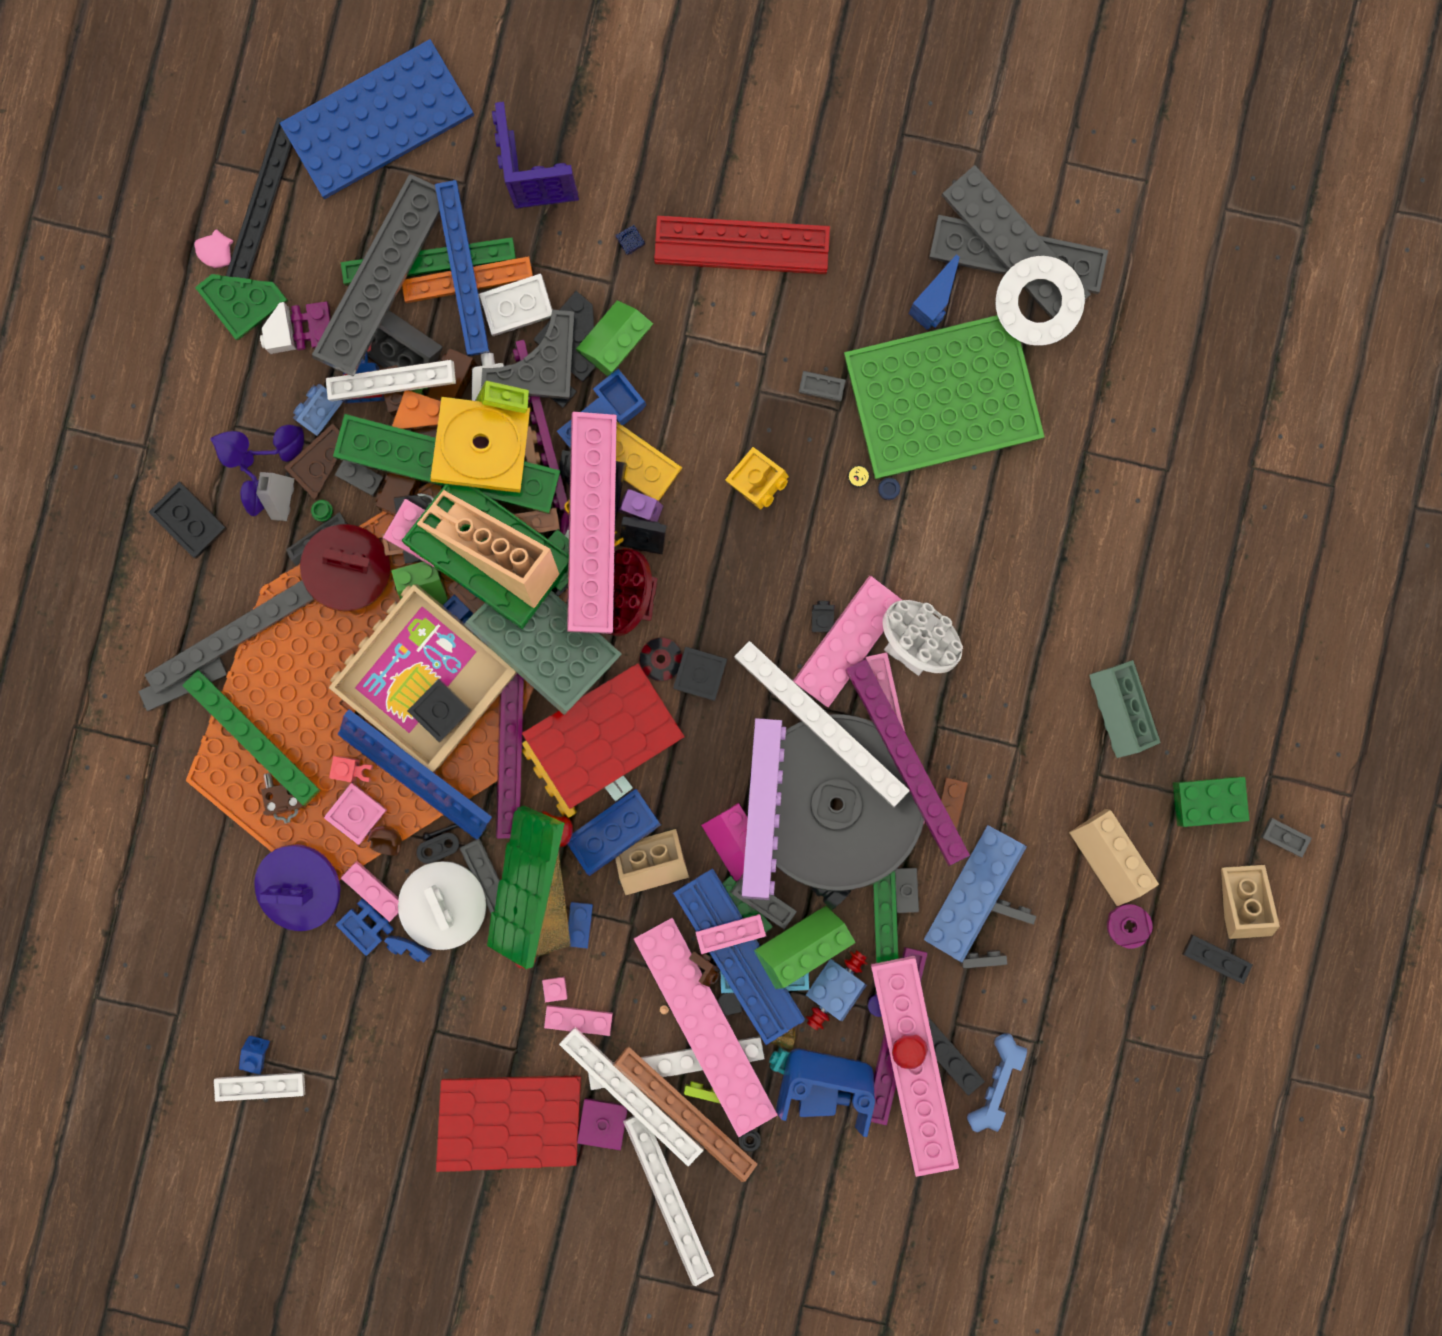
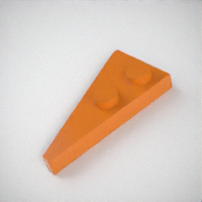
(417, 411)

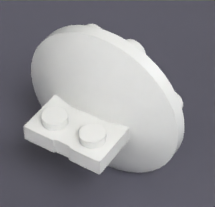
(921, 638)
(442, 905)

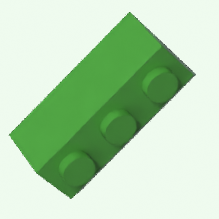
(614, 337)

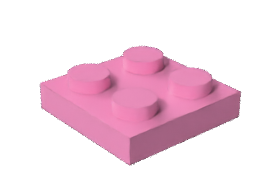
(355, 813)

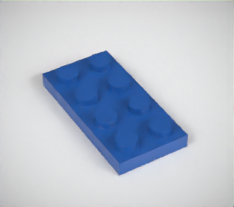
(613, 832)

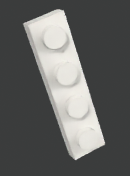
(259, 1086)

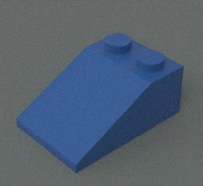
(930, 305)

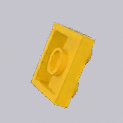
(757, 478)

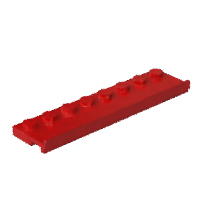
(742, 245)

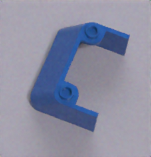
(829, 1071)

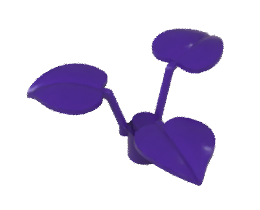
(232, 452)

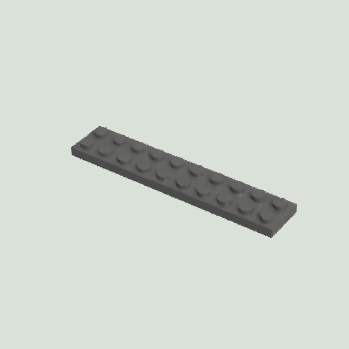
(379, 277)

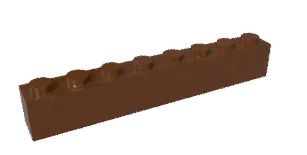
(400, 485)

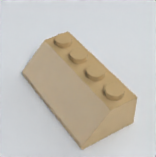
(1113, 857)

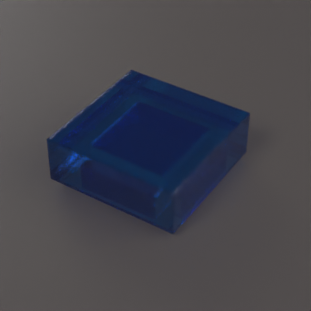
(630, 240)

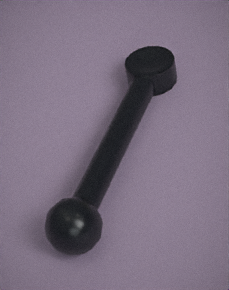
(427, 836)

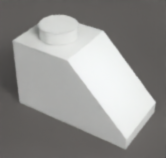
(278, 331)

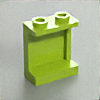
(503, 396)

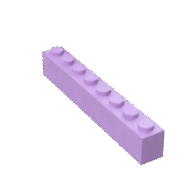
(762, 809)

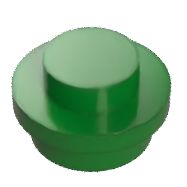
(322, 510)

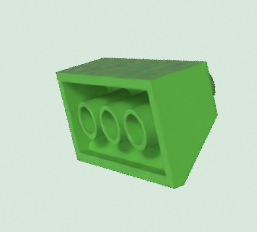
(803, 947)

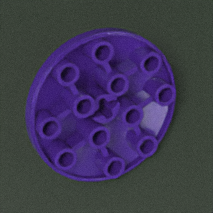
(297, 887)

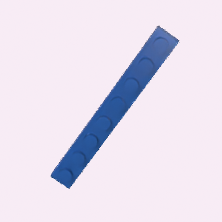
(462, 268)

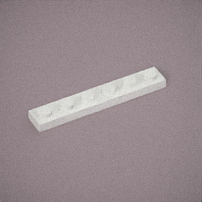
(391, 380)

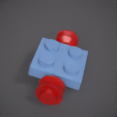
(836, 990)

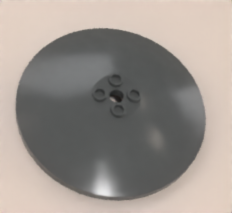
(847, 845)

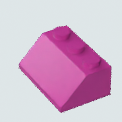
(728, 837)

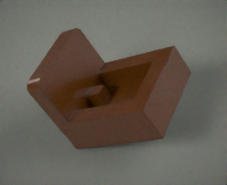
(711, 972)

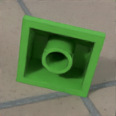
(423, 575)

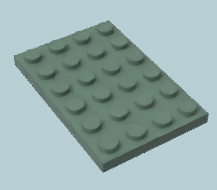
(544, 653)

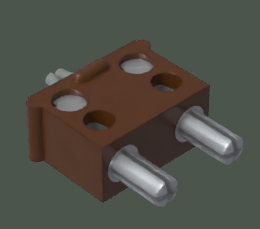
(281, 802)

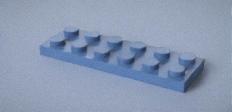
(975, 893)

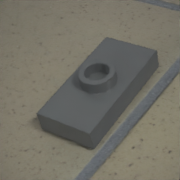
(822, 386)
(906, 890)

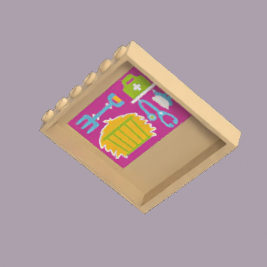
(405, 658)

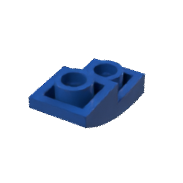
(400, 945)

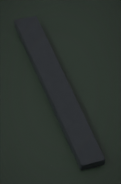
(261, 204)

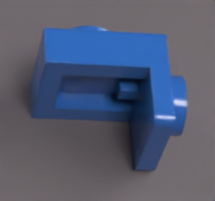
(253, 1054)

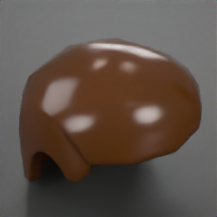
(385, 840)

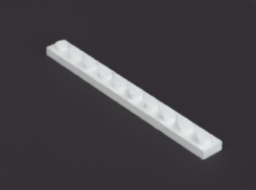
(822, 724)

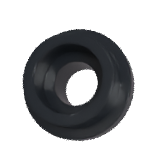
(750, 1146)

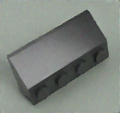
(402, 344)

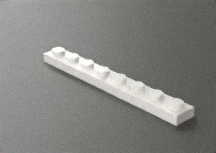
(685, 1060)
(631, 1096)
(669, 1201)

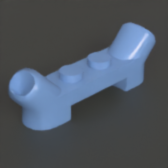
(991, 1115)

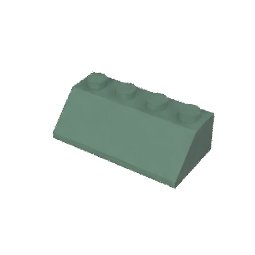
(1124, 709)

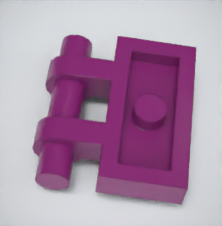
(318, 318)

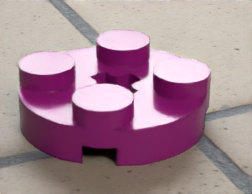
(1139, 933)

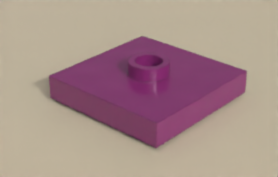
(602, 1124)

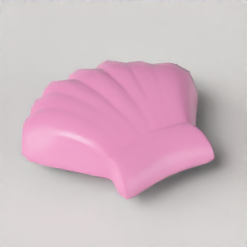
(214, 250)

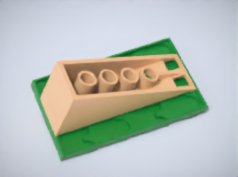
(488, 551)

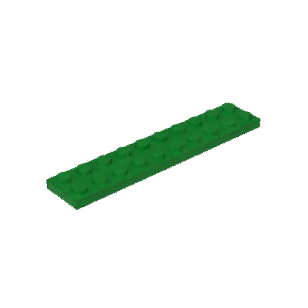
(412, 456)

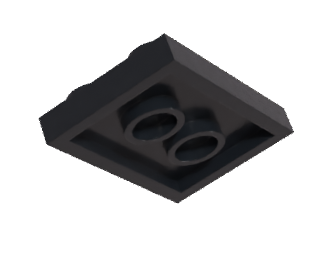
(187, 520)

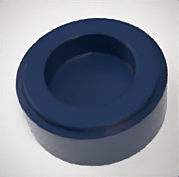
(889, 489)

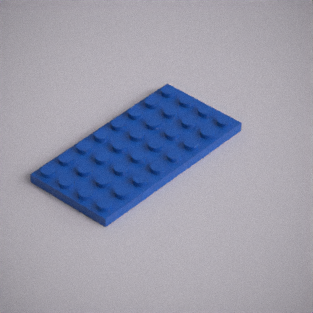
(377, 119)

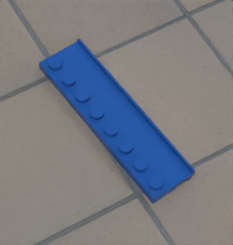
(413, 775)
(768, 1008)

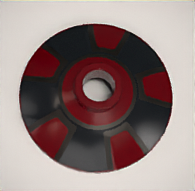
(665, 670)

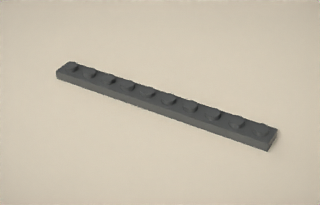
(228, 637)

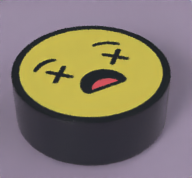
(858, 476)

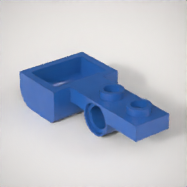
(615, 398)

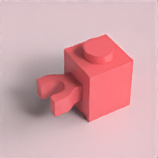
(348, 769)

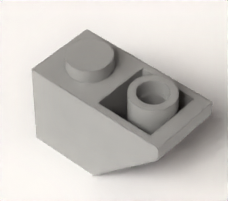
(275, 494)

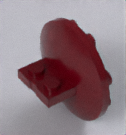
(345, 567)
(632, 590)

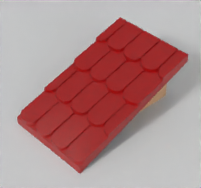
(603, 736)
(508, 1123)

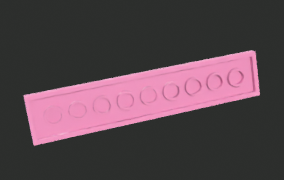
(591, 523)
(705, 1028)
(918, 1088)

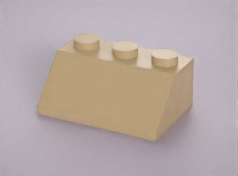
(652, 863)

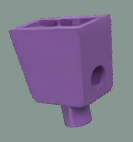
(640, 506)

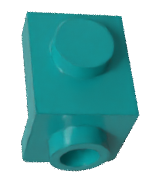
(778, 1060)

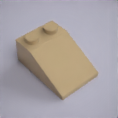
(1248, 902)

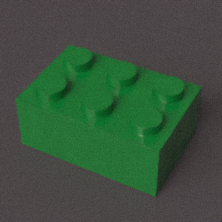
(1211, 801)

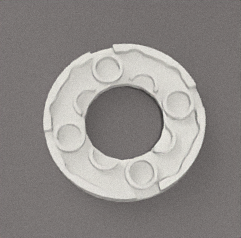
(1040, 268)

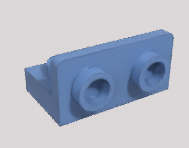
(316, 409)

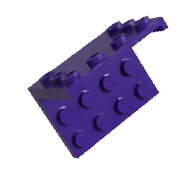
(532, 186)

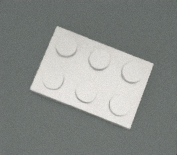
(516, 305)

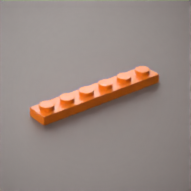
(486, 277)

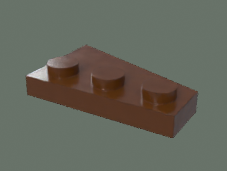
(315, 462)

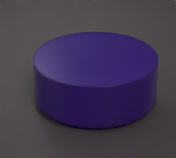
(873, 1006)

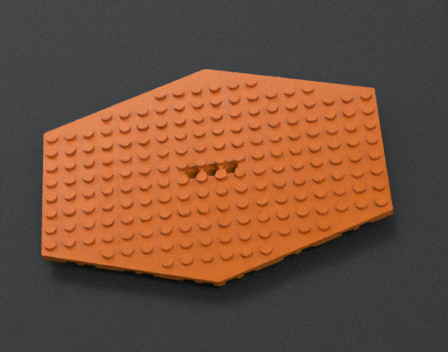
(284, 690)

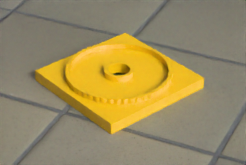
(461, 463)

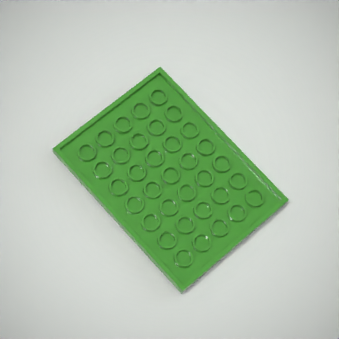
(942, 396)

